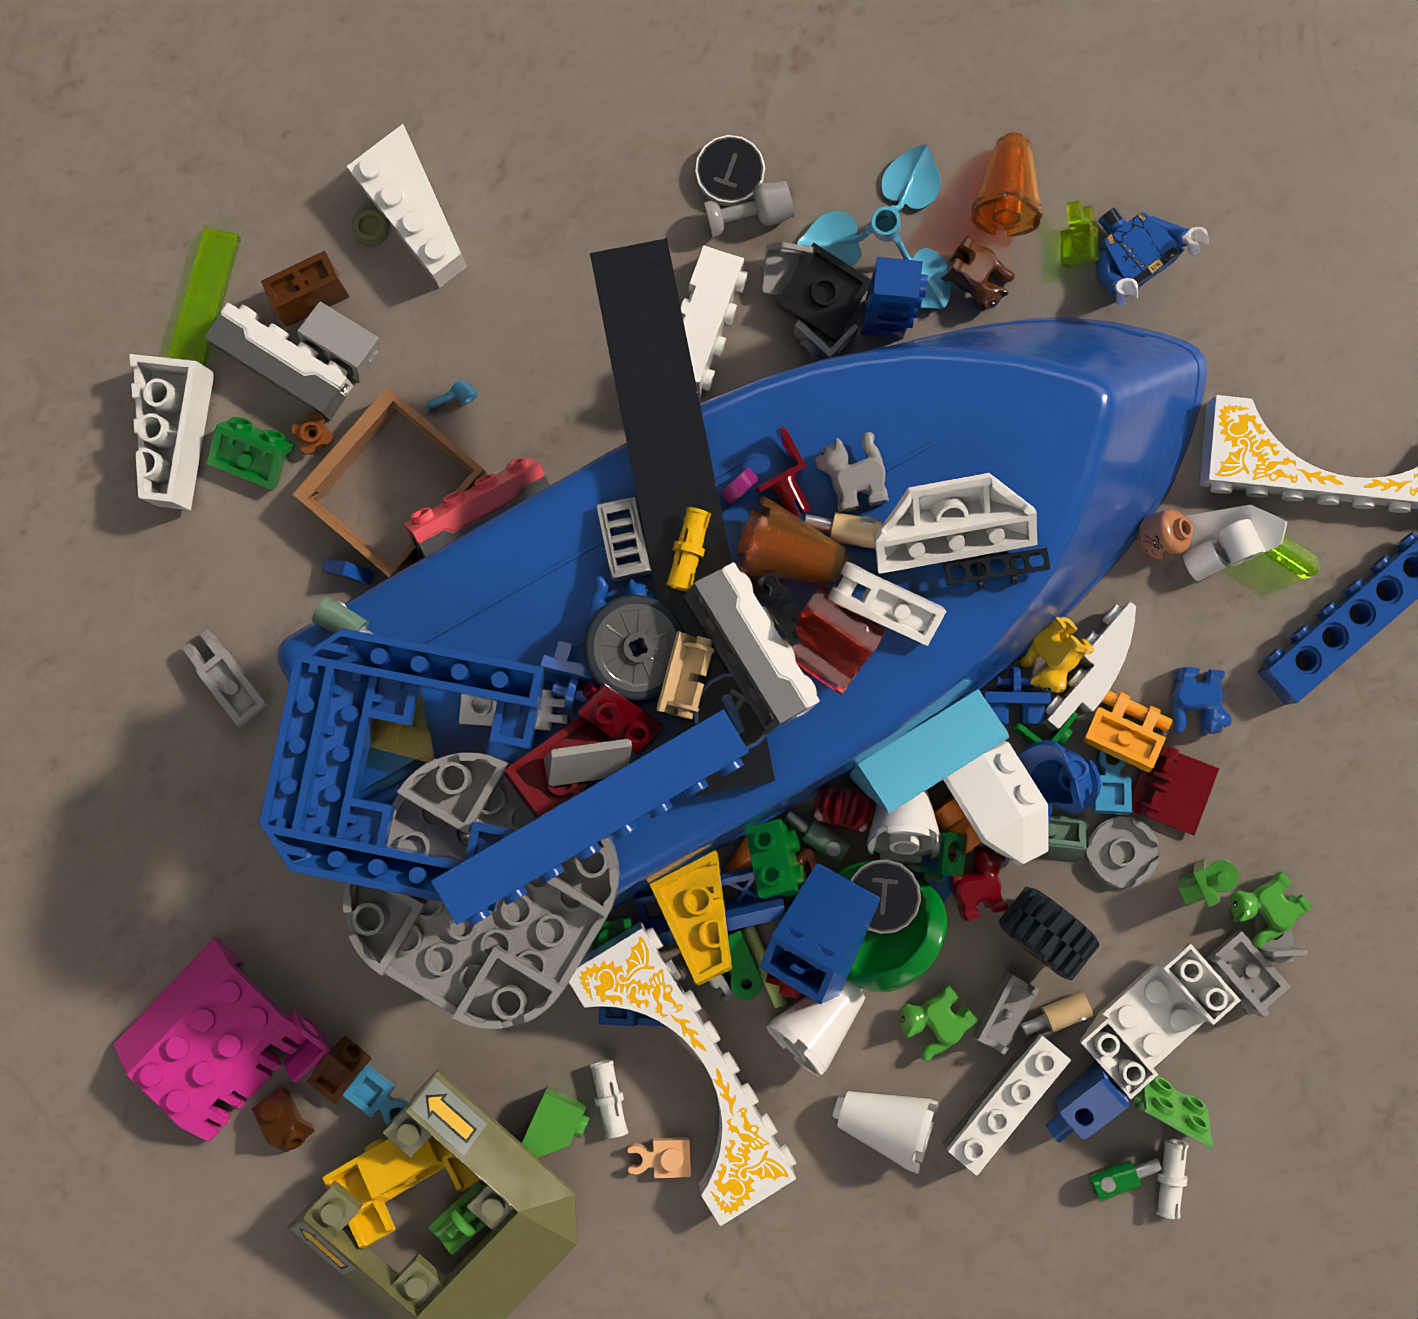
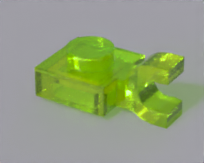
(1080, 241)

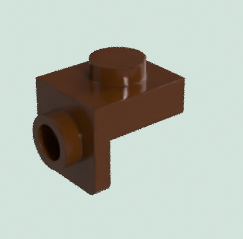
(282, 1121)

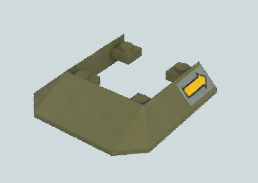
(521, 1202)

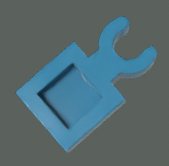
(1115, 789)
(372, 1092)

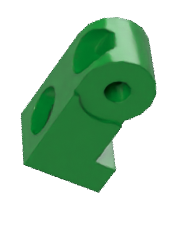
(745, 977)

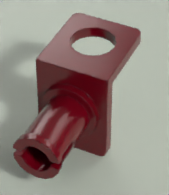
(785, 483)

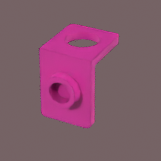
(310, 1052)

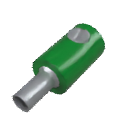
(1121, 1178)

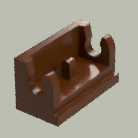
(302, 286)

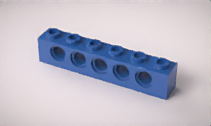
(1280, 666)

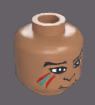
(1164, 534)

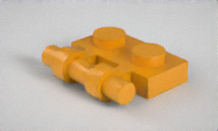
(1123, 738)

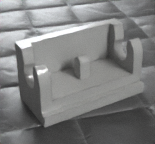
(339, 340)
(1005, 1012)

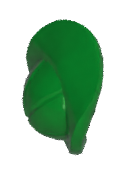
(901, 957)

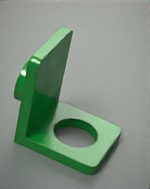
(1059, 736)

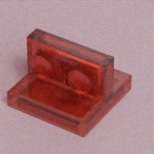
(834, 641)

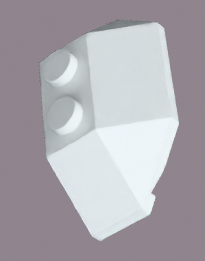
(954, 523)
(1002, 804)

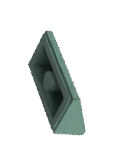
(1066, 839)

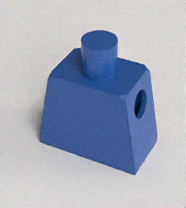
(1095, 1093)

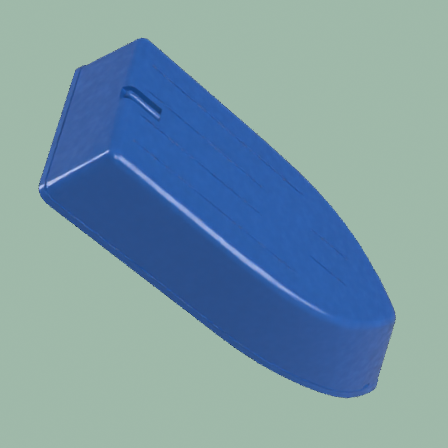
(1056, 408)

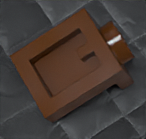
(339, 1069)

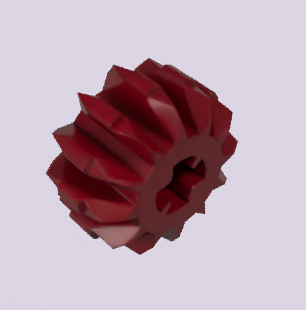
(844, 808)

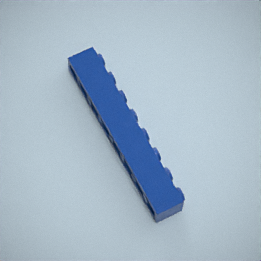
(590, 817)

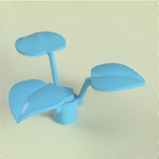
(909, 181)

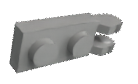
(227, 681)

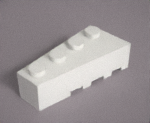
(402, 193)
(710, 308)
(170, 427)

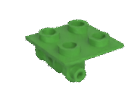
(1175, 1109)

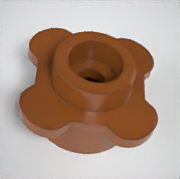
(321, 439)

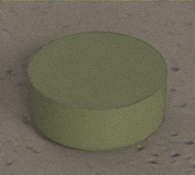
(370, 227)

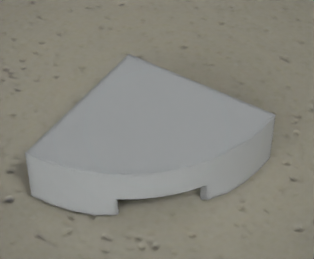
(722, 987)

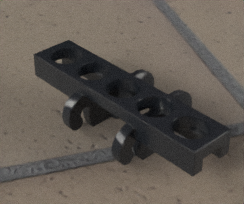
(1009, 567)
(778, 603)

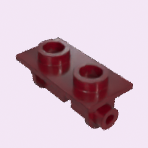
(618, 716)

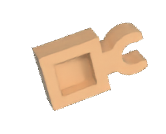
(668, 1157)

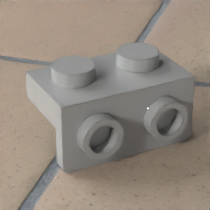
(1248, 974)

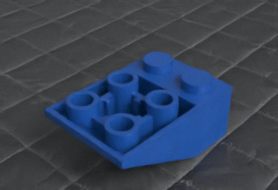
(820, 935)

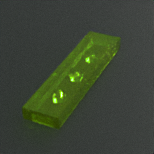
(204, 294)

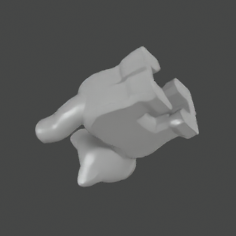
(861, 477)

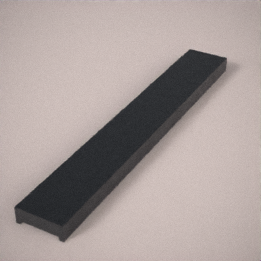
(666, 439)

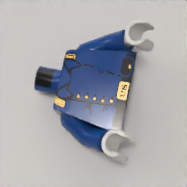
(1140, 250)

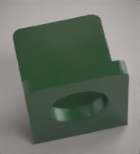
(945, 866)

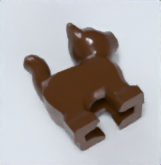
(971, 270)

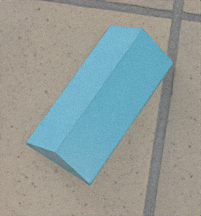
(930, 752)

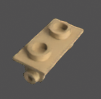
(681, 687)

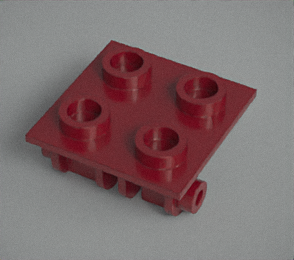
(1174, 790)

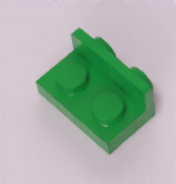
(249, 451)

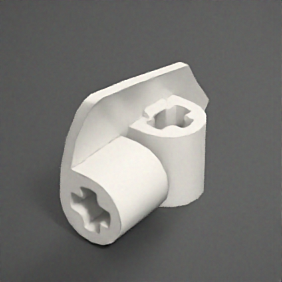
(1230, 538)

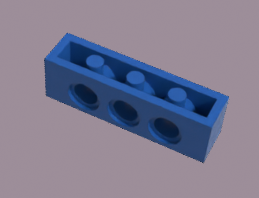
(893, 297)

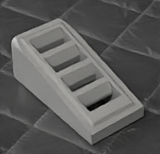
(629, 570)

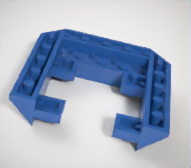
(325, 742)

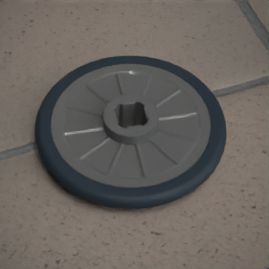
(609, 652)

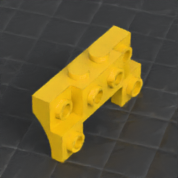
(387, 1172)

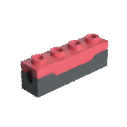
(467, 510)

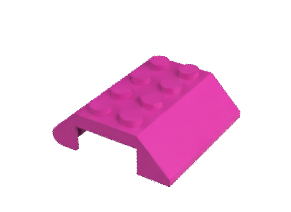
(206, 1042)

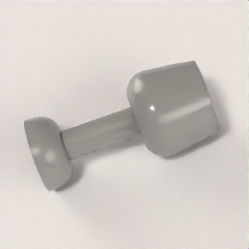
(771, 205)

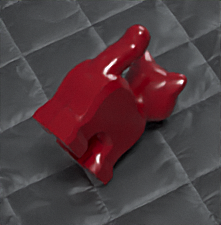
(979, 885)

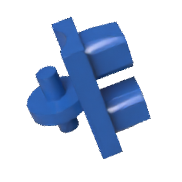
(565, 674)
(1031, 702)

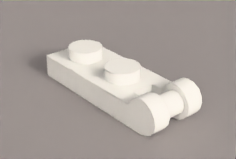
(888, 604)

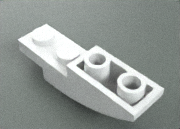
(1103, 665)

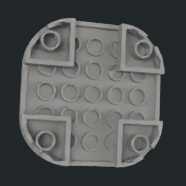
(517, 956)

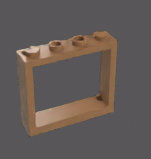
(351, 447)

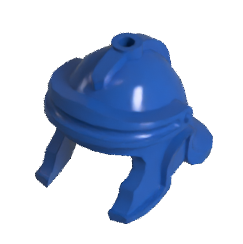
(1062, 776)

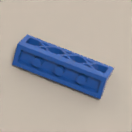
(739, 911)

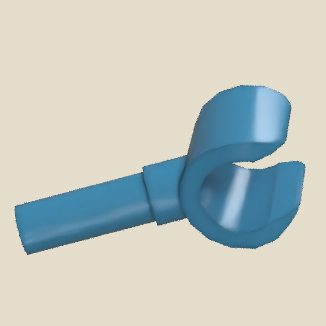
(461, 390)

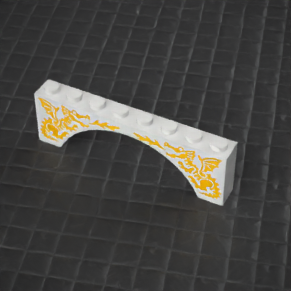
(1247, 457)
(636, 977)

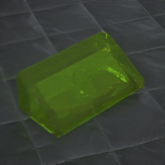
(1295, 558)

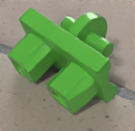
(1208, 882)
(457, 1222)

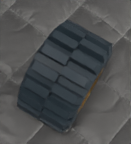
(1049, 933)

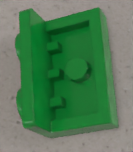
(774, 860)

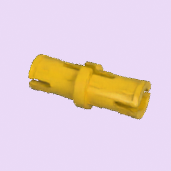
(688, 549)

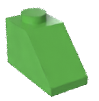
(555, 1123)

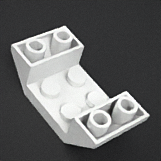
(1156, 1017)

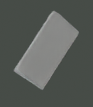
(586, 762)

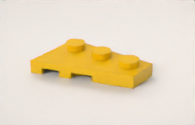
(696, 915)

